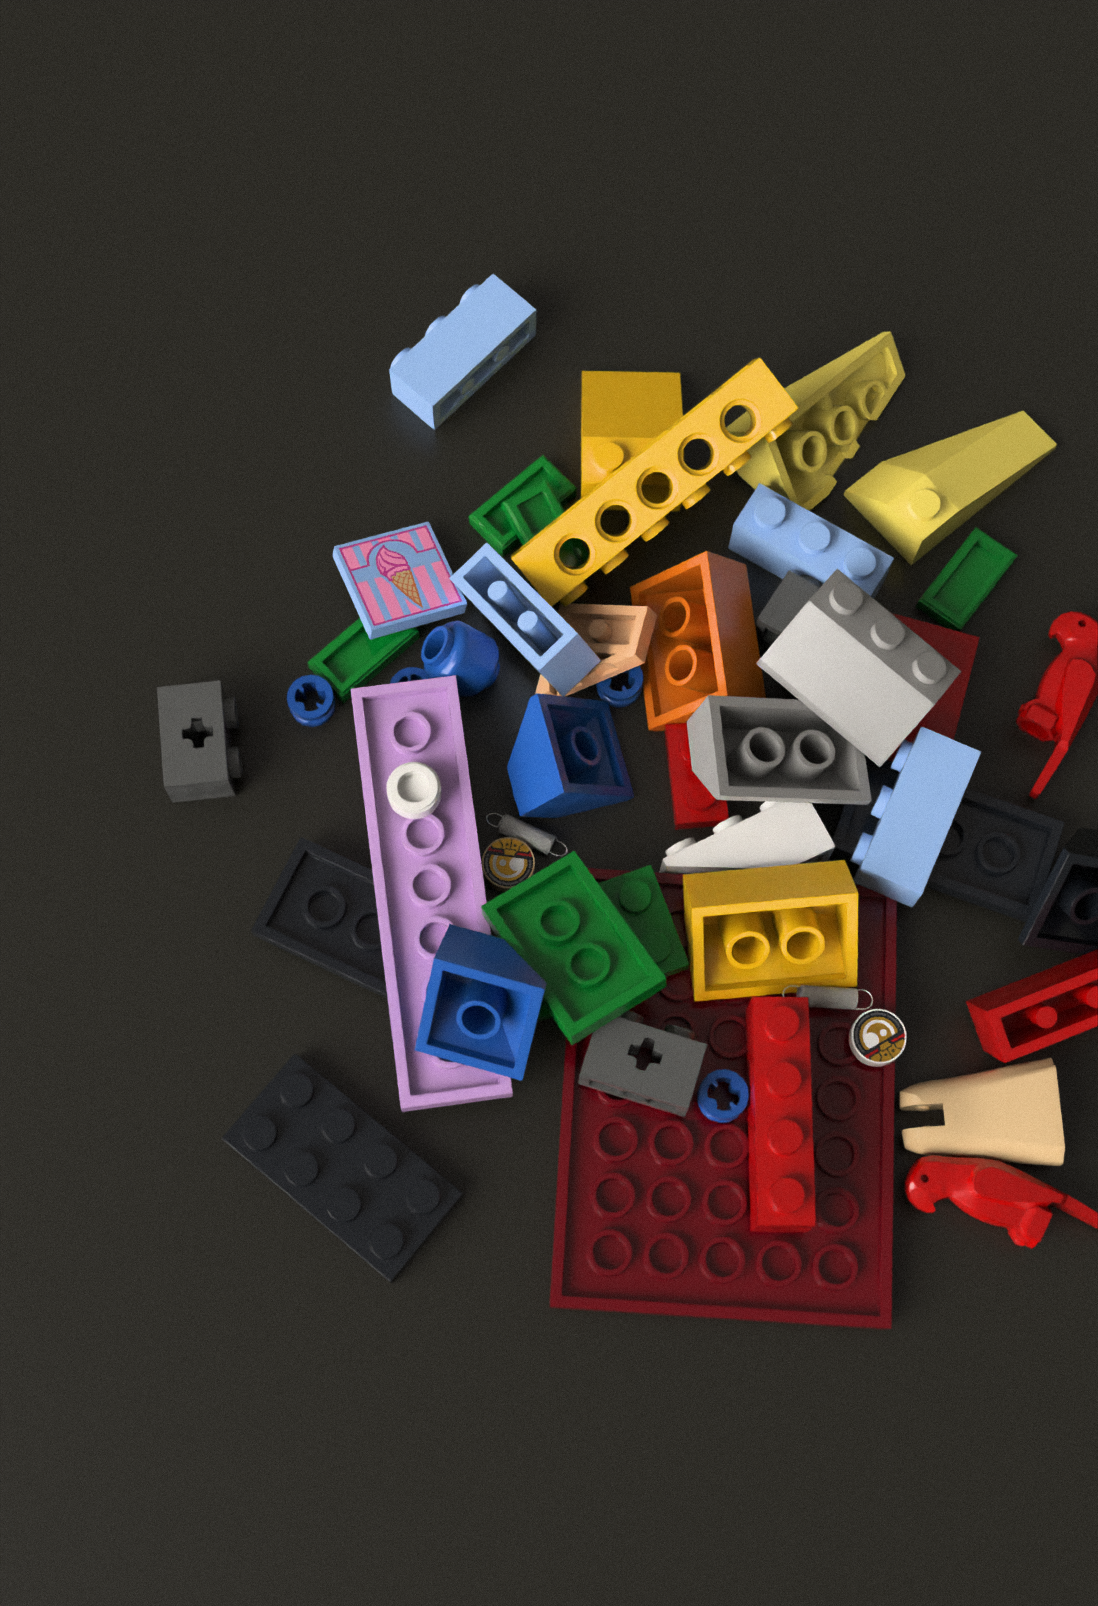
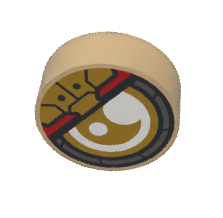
(507, 863)

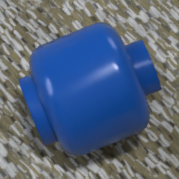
(464, 653)

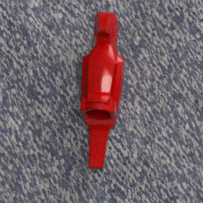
(1064, 690)
(992, 1194)

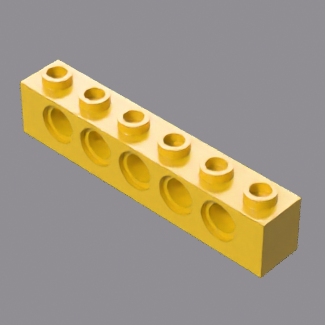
(751, 388)

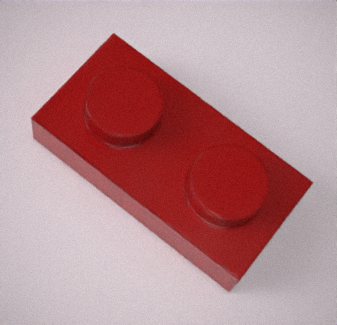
(691, 800)

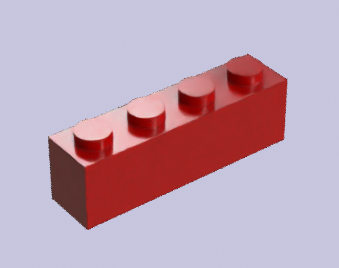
(1038, 1009)
(780, 1115)

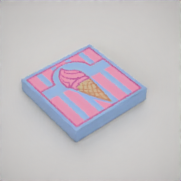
(399, 580)

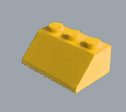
(771, 929)

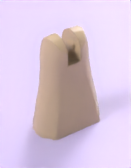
(991, 1115)

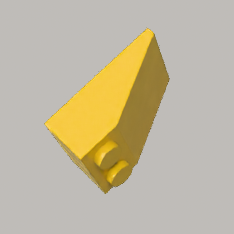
(622, 417)

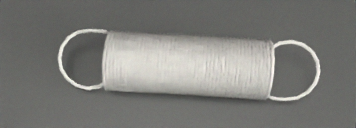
(527, 833)
(830, 996)

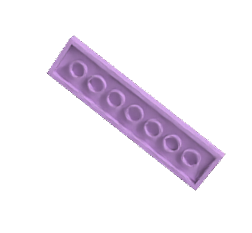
(422, 871)

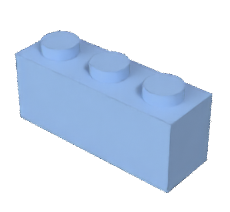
(462, 350)
(789, 537)
(525, 619)
(914, 816)

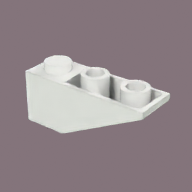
(774, 837)

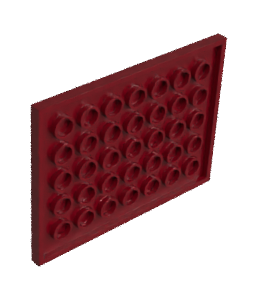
(661, 1201)

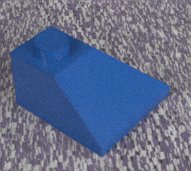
(567, 758)
(480, 1004)

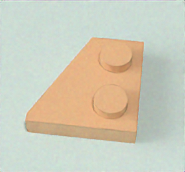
(615, 634)

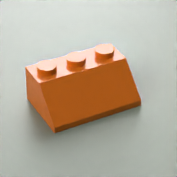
(700, 637)

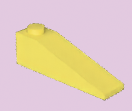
(830, 417)
(938, 487)

